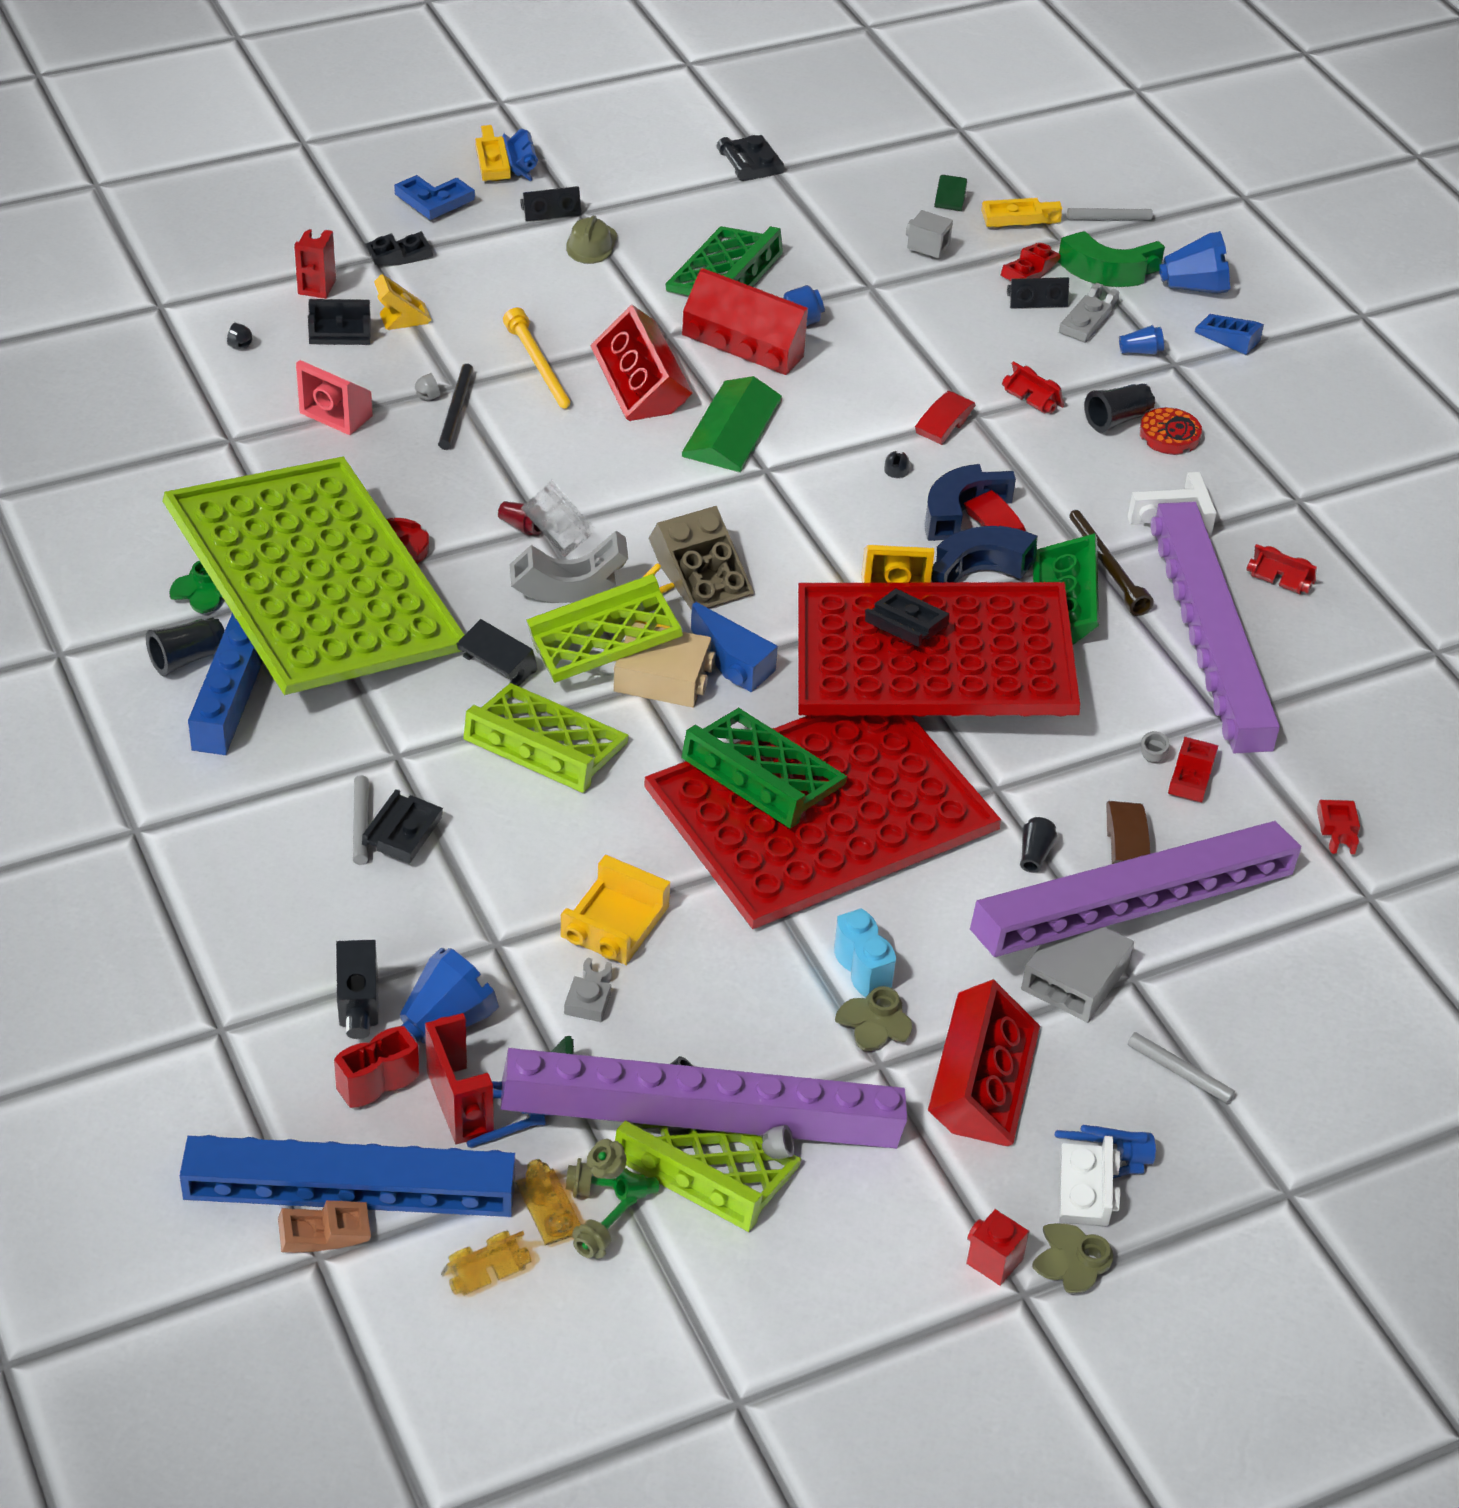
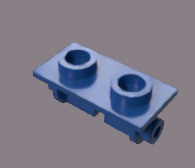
(521, 153)

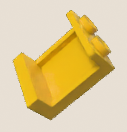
(617, 910)

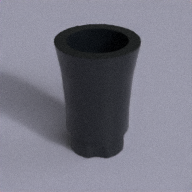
(1115, 406)
(183, 644)

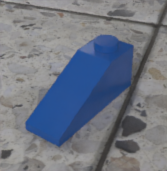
(740, 654)

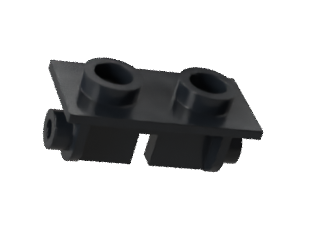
(551, 203)
(1038, 292)

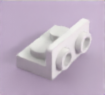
(1087, 1183)

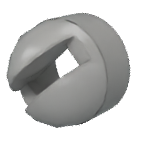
(427, 387)
(1157, 746)
(778, 1142)

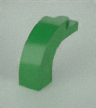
(1109, 266)

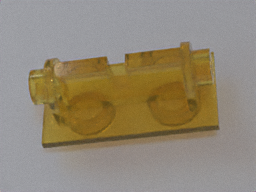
(547, 1202)
(470, 1267)

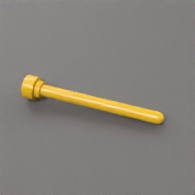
(518, 324)

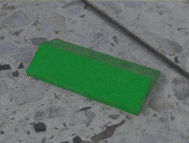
(733, 423)
(1077, 566)

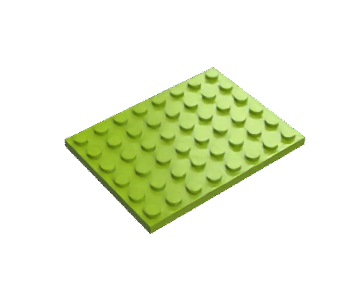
(314, 573)

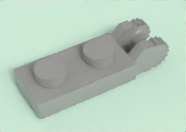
(1089, 314)

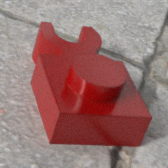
(1341, 821)

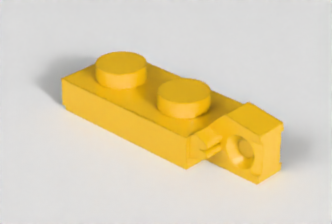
(492, 155)
(1020, 212)

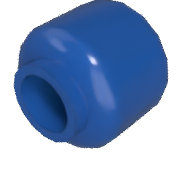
(808, 298)

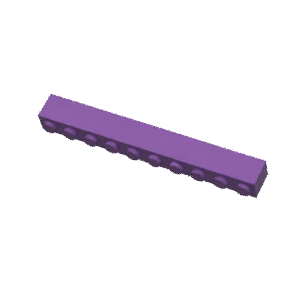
(1215, 629)
(1133, 888)
(702, 1098)

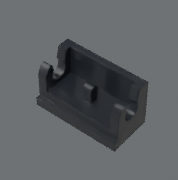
(339, 322)
(498, 651)

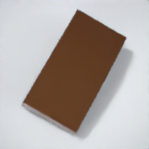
(1127, 830)

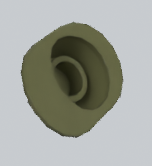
(590, 241)

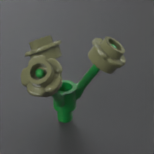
(605, 1162)

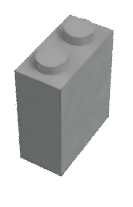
(1078, 970)

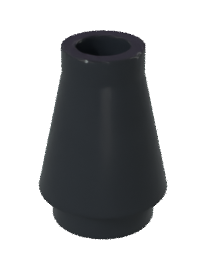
(1037, 841)

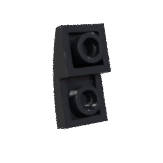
(388, 251)

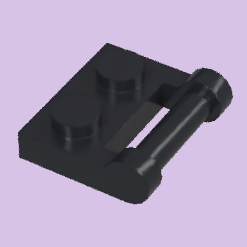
(758, 156)

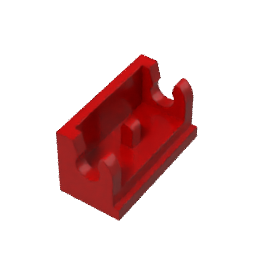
(315, 264)

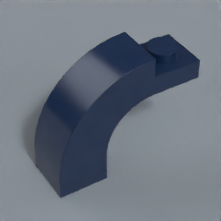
(954, 489)
(984, 549)

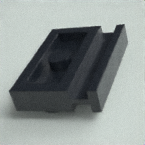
(907, 617)
(402, 826)

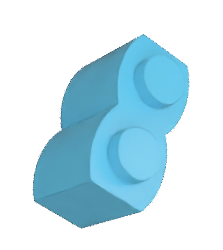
(864, 951)

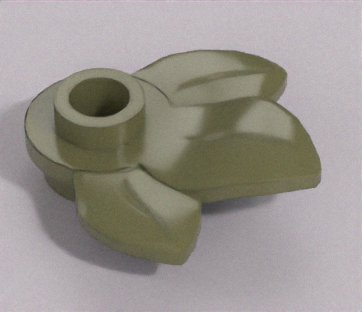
(875, 1018)
(1069, 1257)

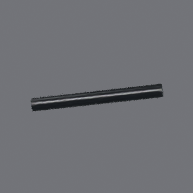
(455, 407)

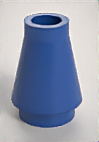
(1142, 341)

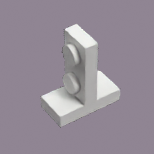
(1145, 504)

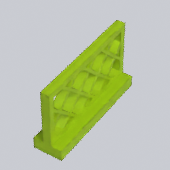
(600, 615)
(539, 748)
(696, 1180)

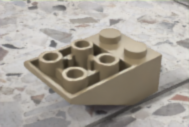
(700, 558)

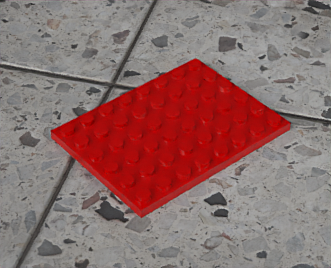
(998, 655)
(894, 811)

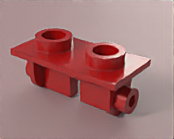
(1044, 393)
(1296, 573)

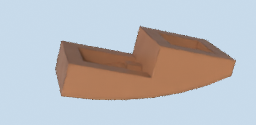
(333, 1227)

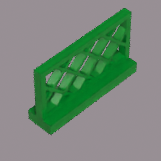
(748, 269)
(754, 778)

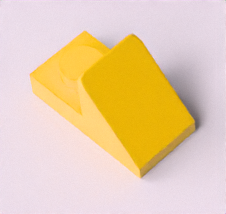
(401, 306)

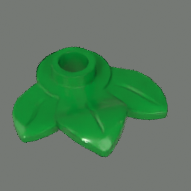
(197, 588)

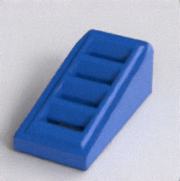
(1231, 332)

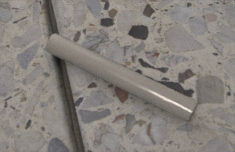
(1108, 214)
(360, 822)
(1181, 1067)

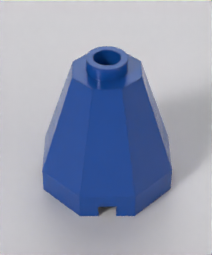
(1198, 266)
(444, 990)

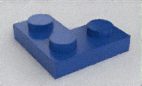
(434, 200)

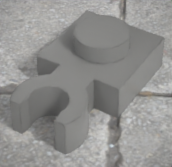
(589, 994)

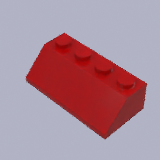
(745, 322)
(640, 366)
(984, 1065)

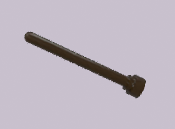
(1135, 598)

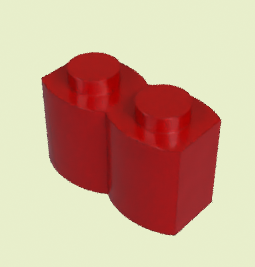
(377, 1066)

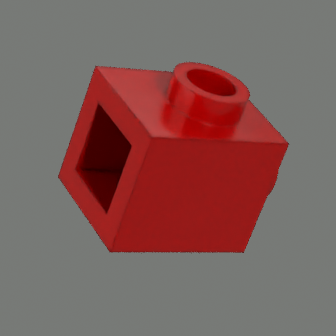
(996, 1246)

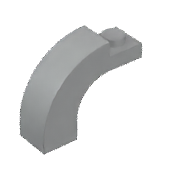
(568, 580)

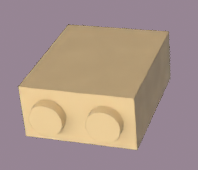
(668, 671)

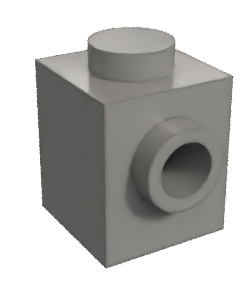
(929, 233)

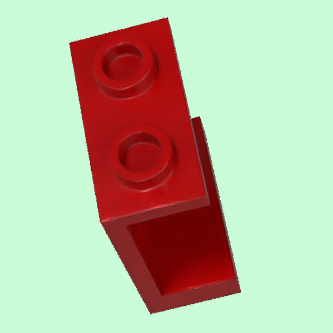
(464, 1102)

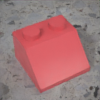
(332, 399)

